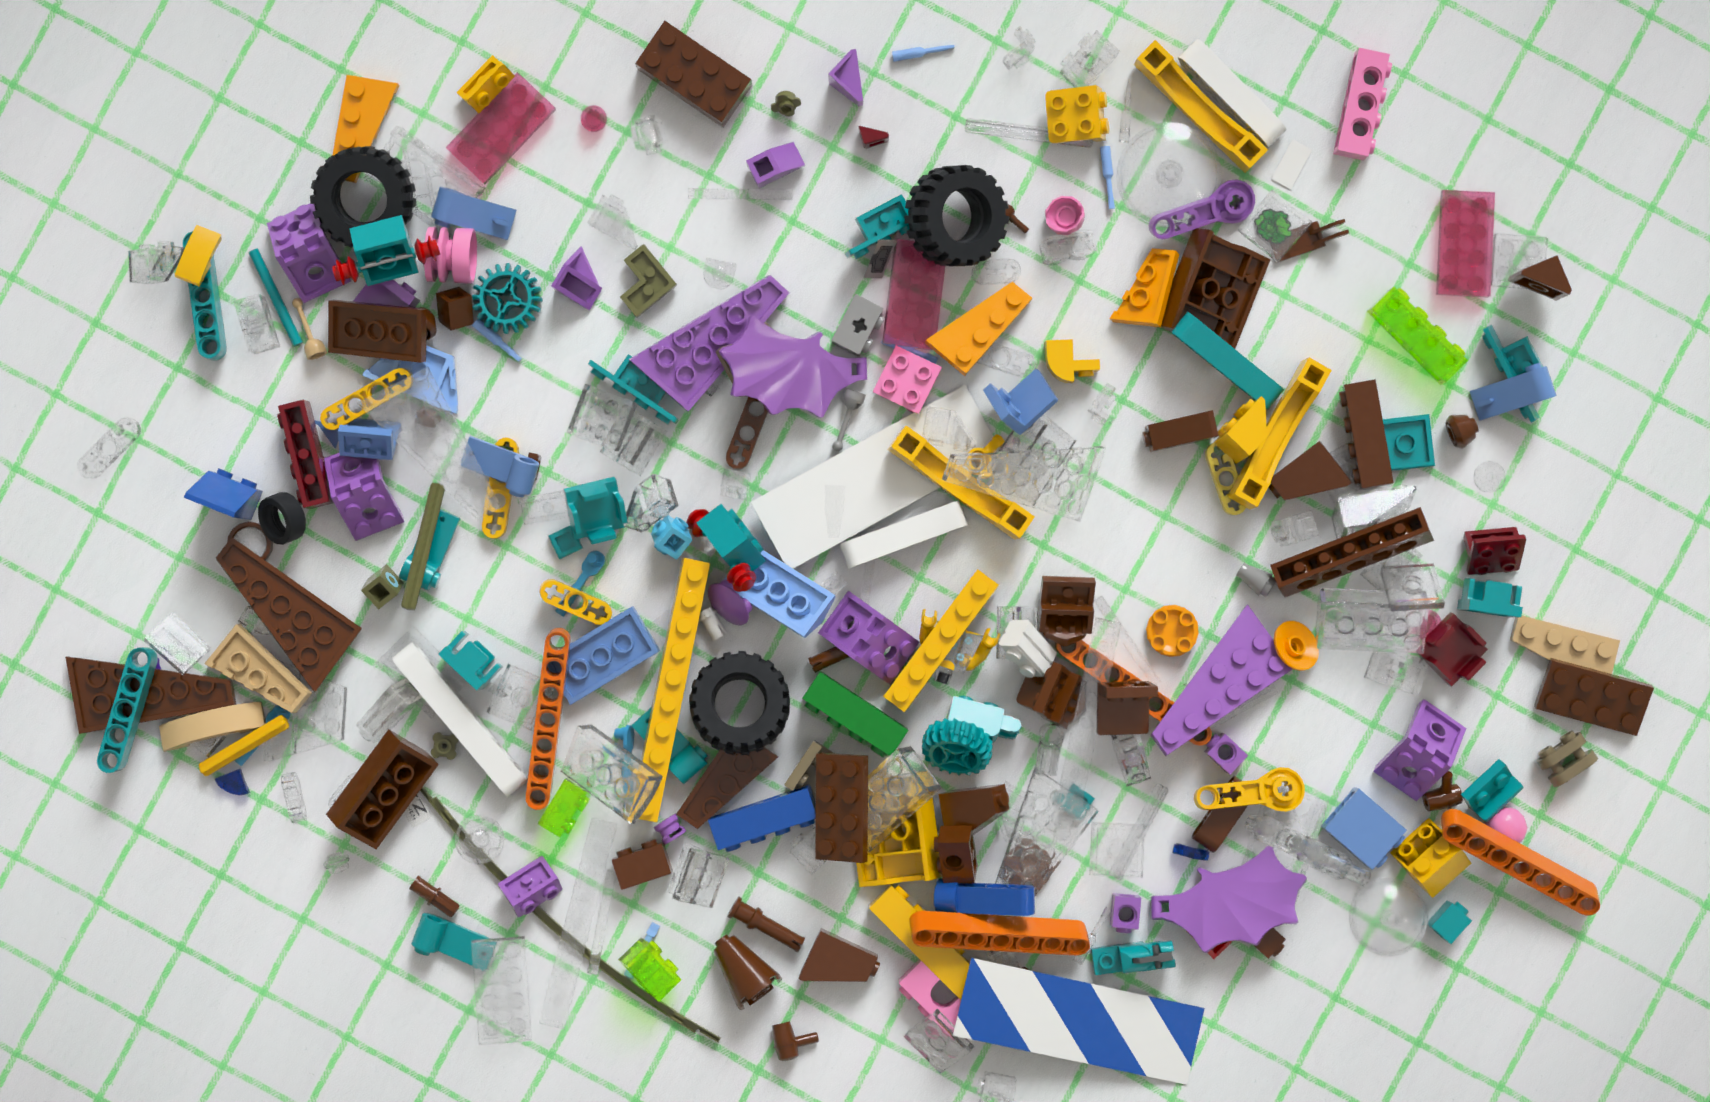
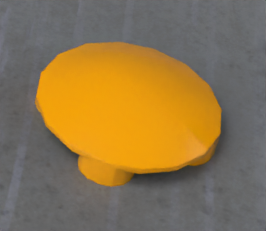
(1172, 630)

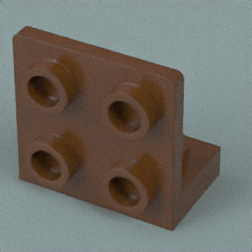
(1124, 707)

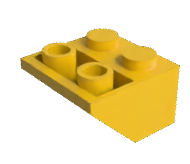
(1246, 432)
(1430, 858)

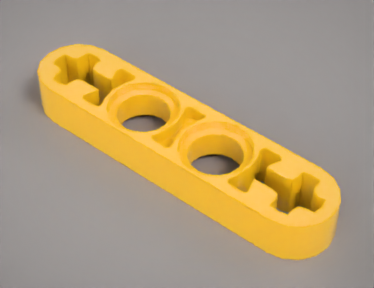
(362, 393)
(499, 488)

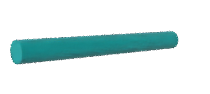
(275, 297)

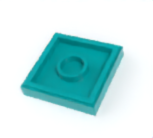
(1409, 442)

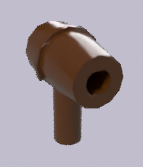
(1443, 797)
(786, 1042)

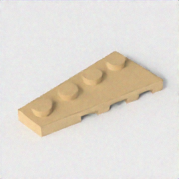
(1565, 643)
(251, 664)

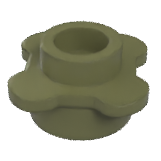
(785, 103)
(438, 750)

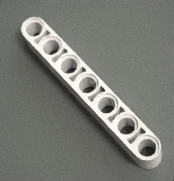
(460, 718)

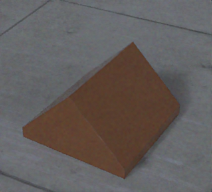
(1544, 278)

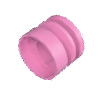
(456, 256)

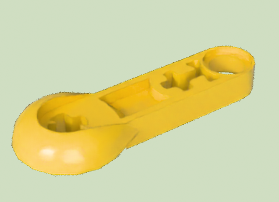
(1258, 791)

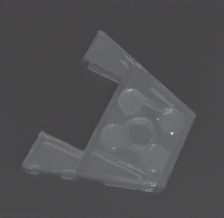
(316, 722)

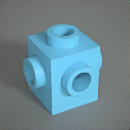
(671, 536)

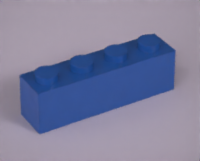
(764, 817)

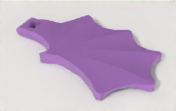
(788, 370)
(1235, 902)

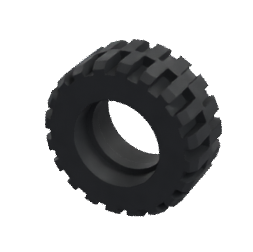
(351, 161)
(986, 209)
(731, 668)

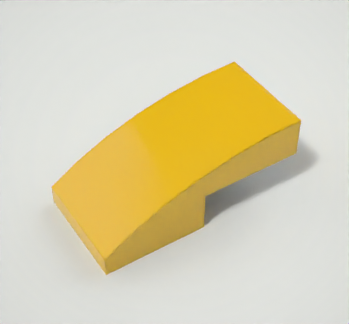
(197, 255)

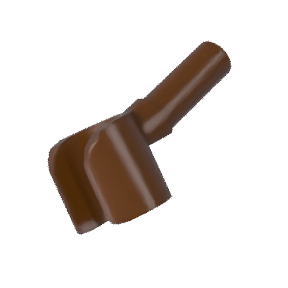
(1013, 219)

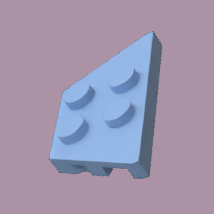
(440, 364)

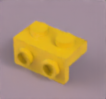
(485, 84)

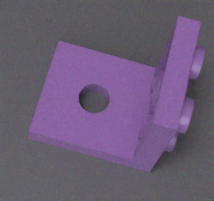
(301, 246)
(359, 490)
(868, 637)
(1422, 750)

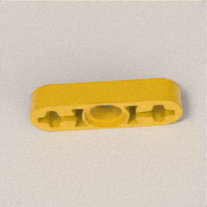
(590, 616)

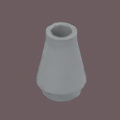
(1257, 579)

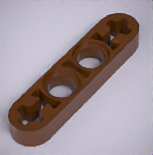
(746, 420)

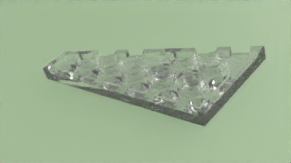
(1044, 832)

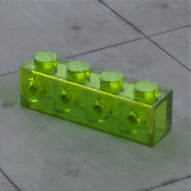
(1418, 335)

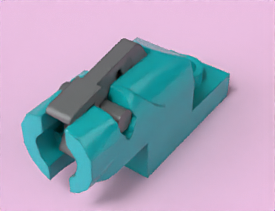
(1133, 957)

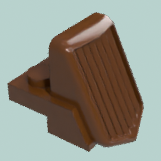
(1066, 608)
(1053, 695)

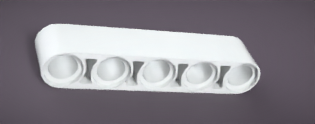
(1232, 93)
(903, 534)

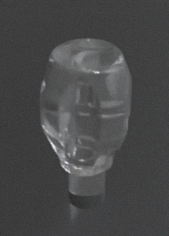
(251, 622)

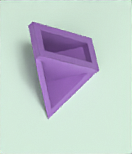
(846, 78)
(577, 280)

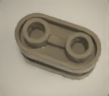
(1570, 743)

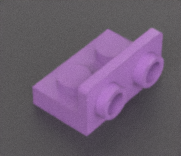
(530, 886)

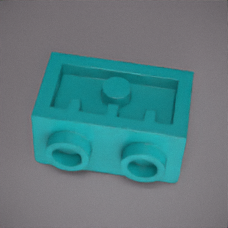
(1492, 791)

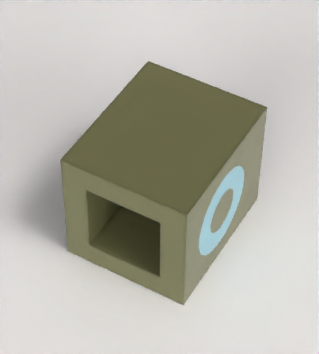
(382, 586)

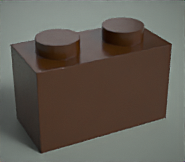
(642, 864)

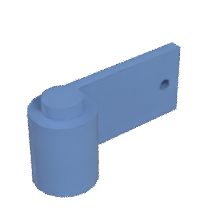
(472, 213)
(1513, 392)
(506, 466)

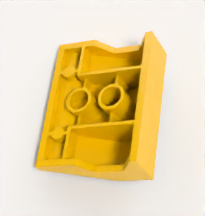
(905, 853)

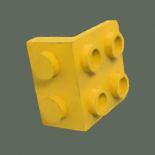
(1076, 114)

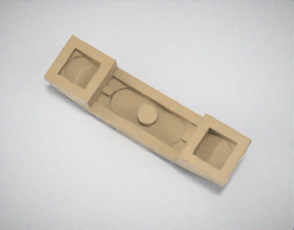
(211, 724)

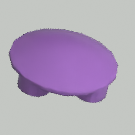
(729, 603)

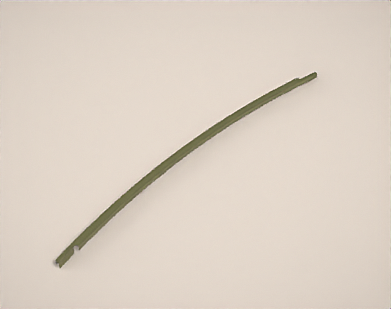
(557, 928)

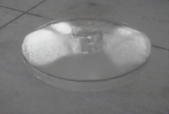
(1167, 169)

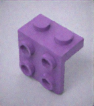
(388, 294)

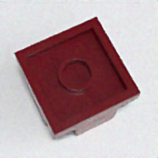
(1454, 650)

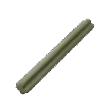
(423, 546)

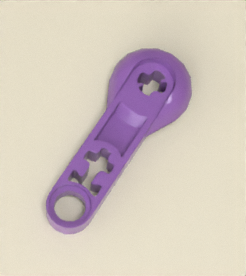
(1209, 210)

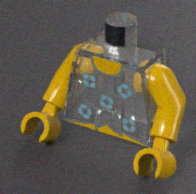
(965, 655)

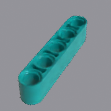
(202, 310)
(1226, 359)
(118, 719)

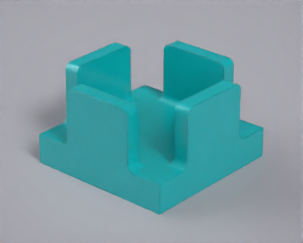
(595, 510)
(1491, 598)
(470, 661)

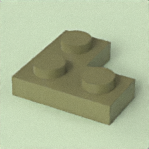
(653, 281)

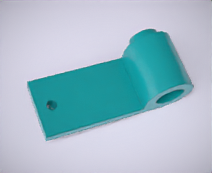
(441, 540)
(684, 759)
(444, 936)

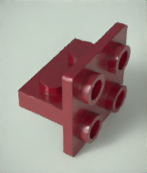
(1494, 550)

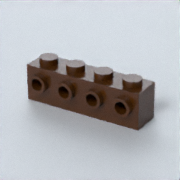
(1367, 434)

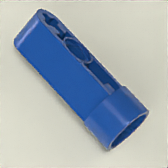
(984, 898)

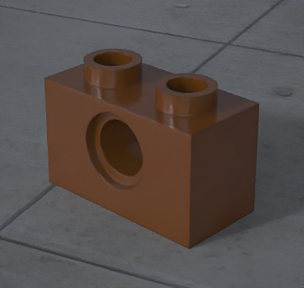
(956, 854)

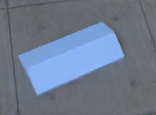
(788, 596)

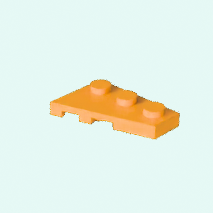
(1150, 292)

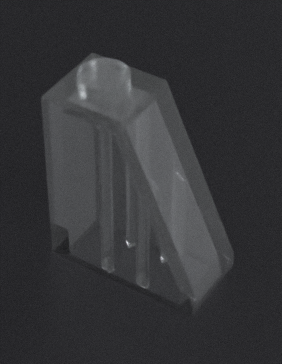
(388, 710)

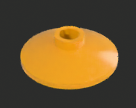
(1296, 645)

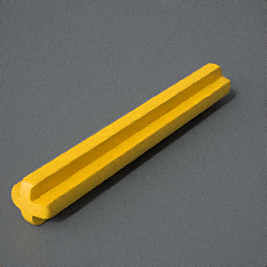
(243, 745)

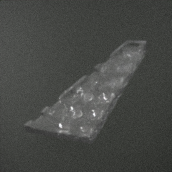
(432, 436)
(1038, 478)

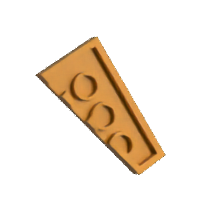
(361, 113)
(974, 332)

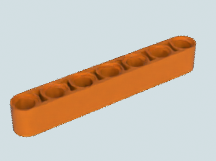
(1076, 657)
(548, 731)
(1528, 871)
(999, 933)

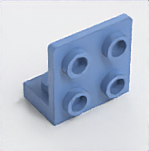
(1023, 403)
(366, 440)

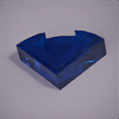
(233, 783)
(1190, 852)

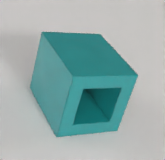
(1450, 921)

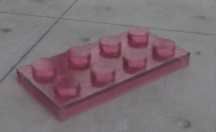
(501, 128)
(1465, 243)
(912, 298)

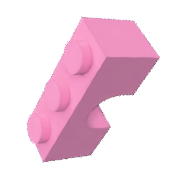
(918, 985)

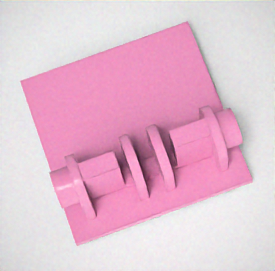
(907, 379)

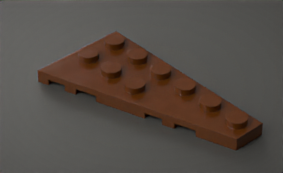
(299, 621)
(169, 695)

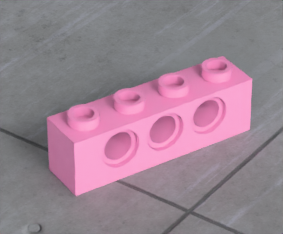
(1347, 142)

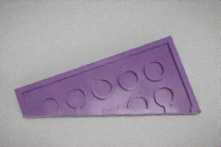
(687, 359)
(1230, 676)

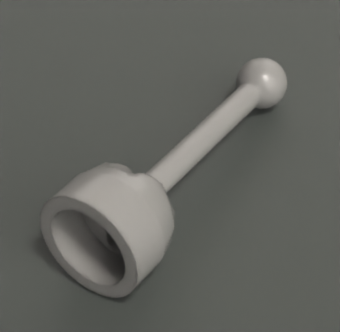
(852, 400)

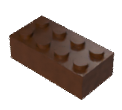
(693, 74)
(382, 789)

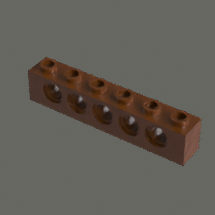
(1352, 552)

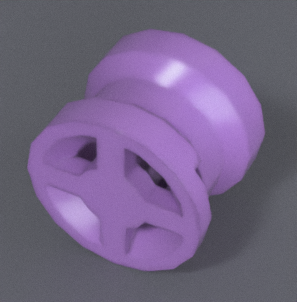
(667, 827)

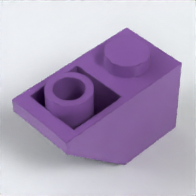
(774, 164)

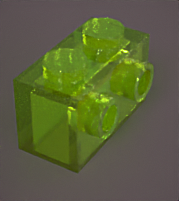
(563, 808)
(650, 969)

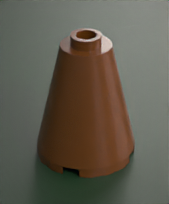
(744, 971)

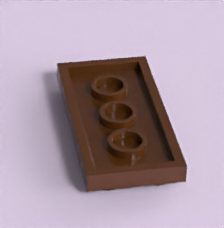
(377, 330)
(1593, 696)
(841, 807)

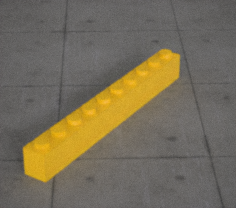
(673, 674)

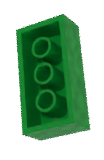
(854, 713)

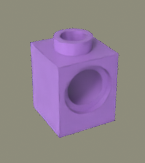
(1236, 755)
(1125, 900)

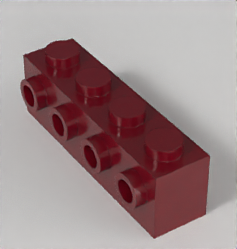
(305, 453)

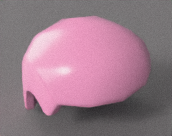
(1065, 215)
(1510, 823)

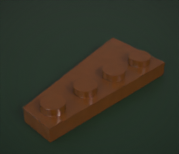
(721, 782)

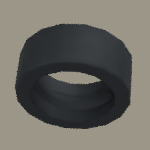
(292, 514)

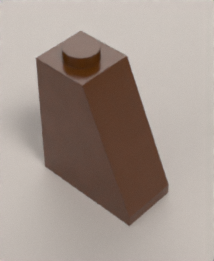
(1180, 431)
(1309, 474)
(974, 806)
(838, 960)

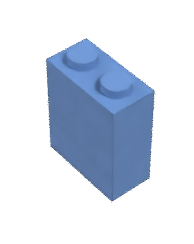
(1364, 828)

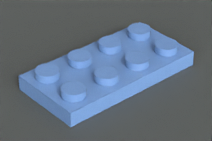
(606, 654)

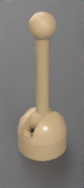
(313, 347)

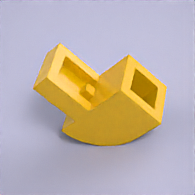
(1061, 363)

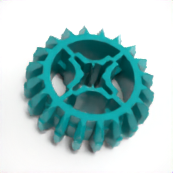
(503, 310)
(957, 747)

